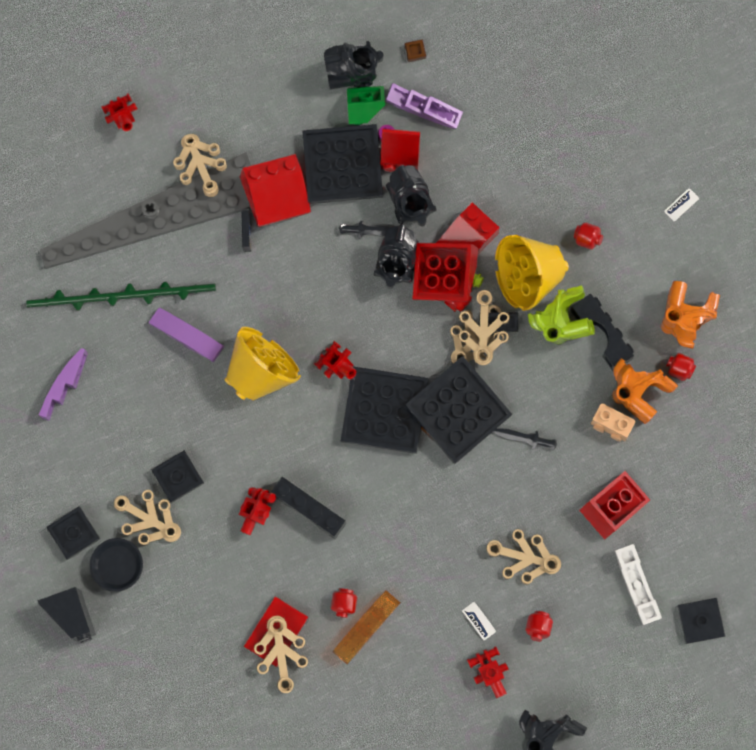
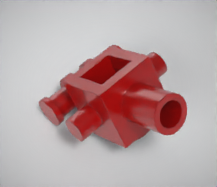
(120, 112)
(336, 362)
(255, 509)
(490, 673)

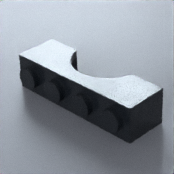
(590, 308)
(309, 507)

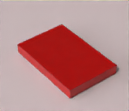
(294, 619)

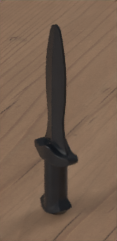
(362, 229)
(532, 439)

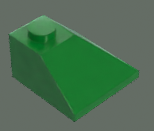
(364, 103)

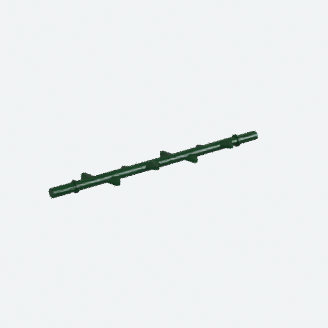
(112, 298)

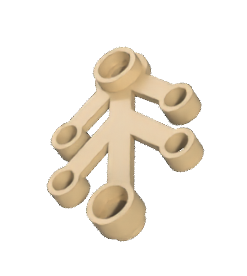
(198, 162)
(484, 331)
(459, 350)
(149, 520)
(527, 558)
(280, 651)

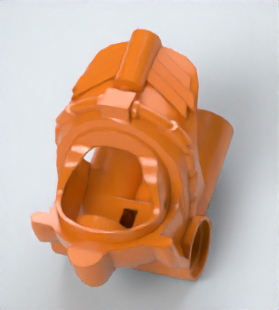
(683, 319)
(634, 385)

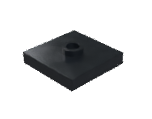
(177, 476)
(73, 533)
(701, 620)

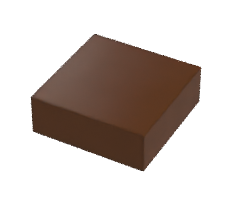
(415, 50)

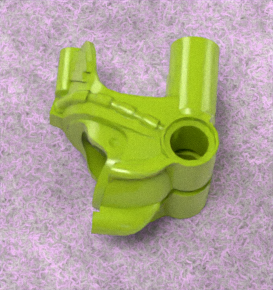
(556, 318)

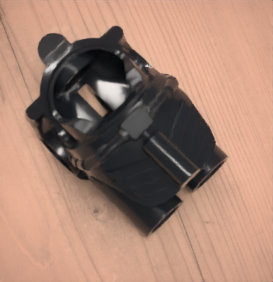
(351, 65)
(410, 196)
(397, 256)
(546, 732)

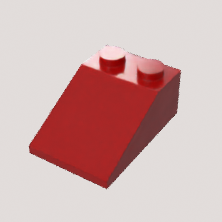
(399, 149)
(471, 228)
(614, 505)

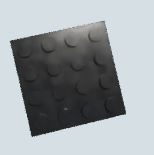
(342, 164)
(458, 410)
(377, 411)

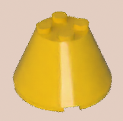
(528, 270)
(259, 366)

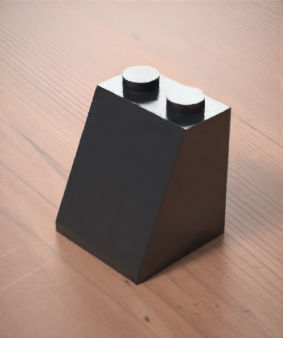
(70, 613)

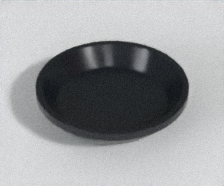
(116, 564)

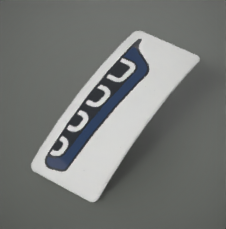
(681, 204)
(479, 621)

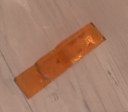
(366, 627)

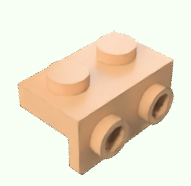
(612, 422)

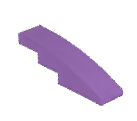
(423, 106)
(186, 334)
(67, 378)

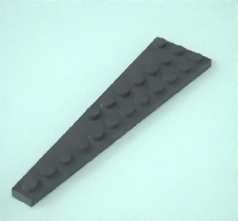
(178, 209)

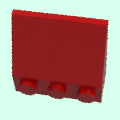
(275, 190)
(444, 271)

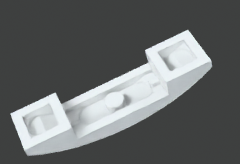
(637, 584)

